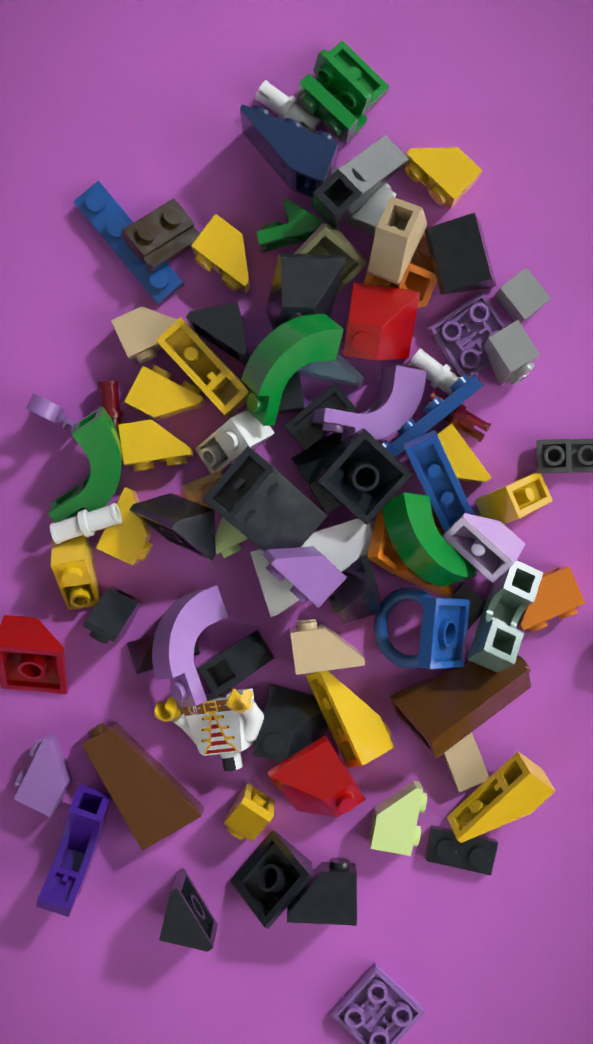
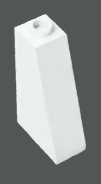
(339, 544)

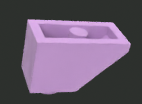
(485, 544)

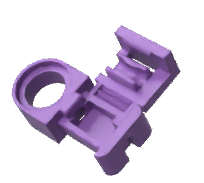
(49, 411)

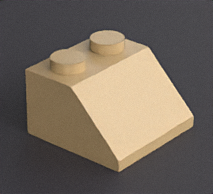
(321, 649)

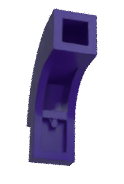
(76, 850)

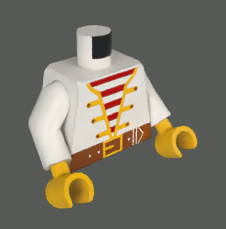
(218, 725)

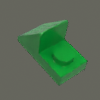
(298, 228)

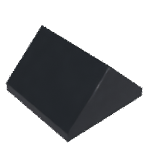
(460, 255)
(222, 328)
(363, 475)
(180, 522)
(272, 878)
(188, 917)

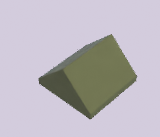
(332, 242)

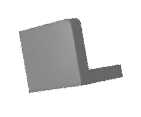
(522, 296)

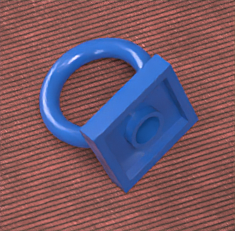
(441, 632)

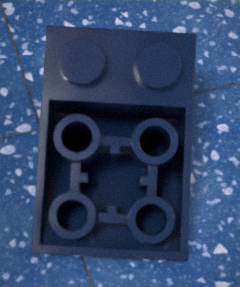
(295, 154)

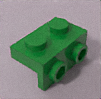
(350, 78)
(327, 106)

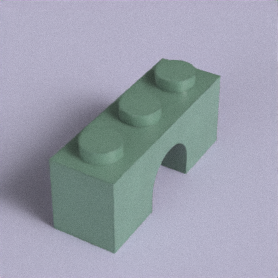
(496, 636)

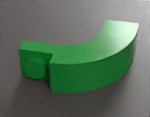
(284, 353)
(103, 448)
(419, 543)

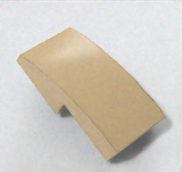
(466, 764)

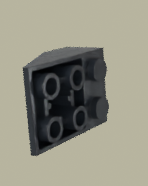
(264, 504)

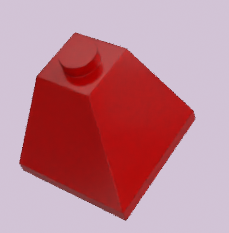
(380, 322)
(31, 657)
(318, 781)

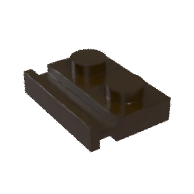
(161, 235)

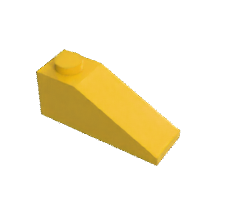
(204, 367)
(353, 724)
(504, 797)

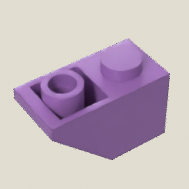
(307, 570)
(46, 779)

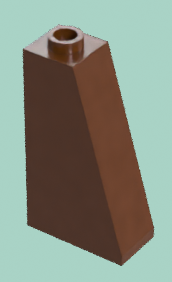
(458, 702)
(139, 785)

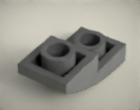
(564, 456)

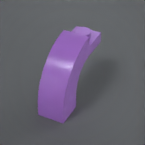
(394, 406)
(176, 641)

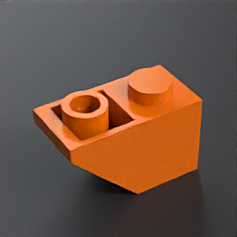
(555, 597)

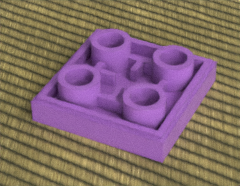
(464, 334)
(377, 1009)

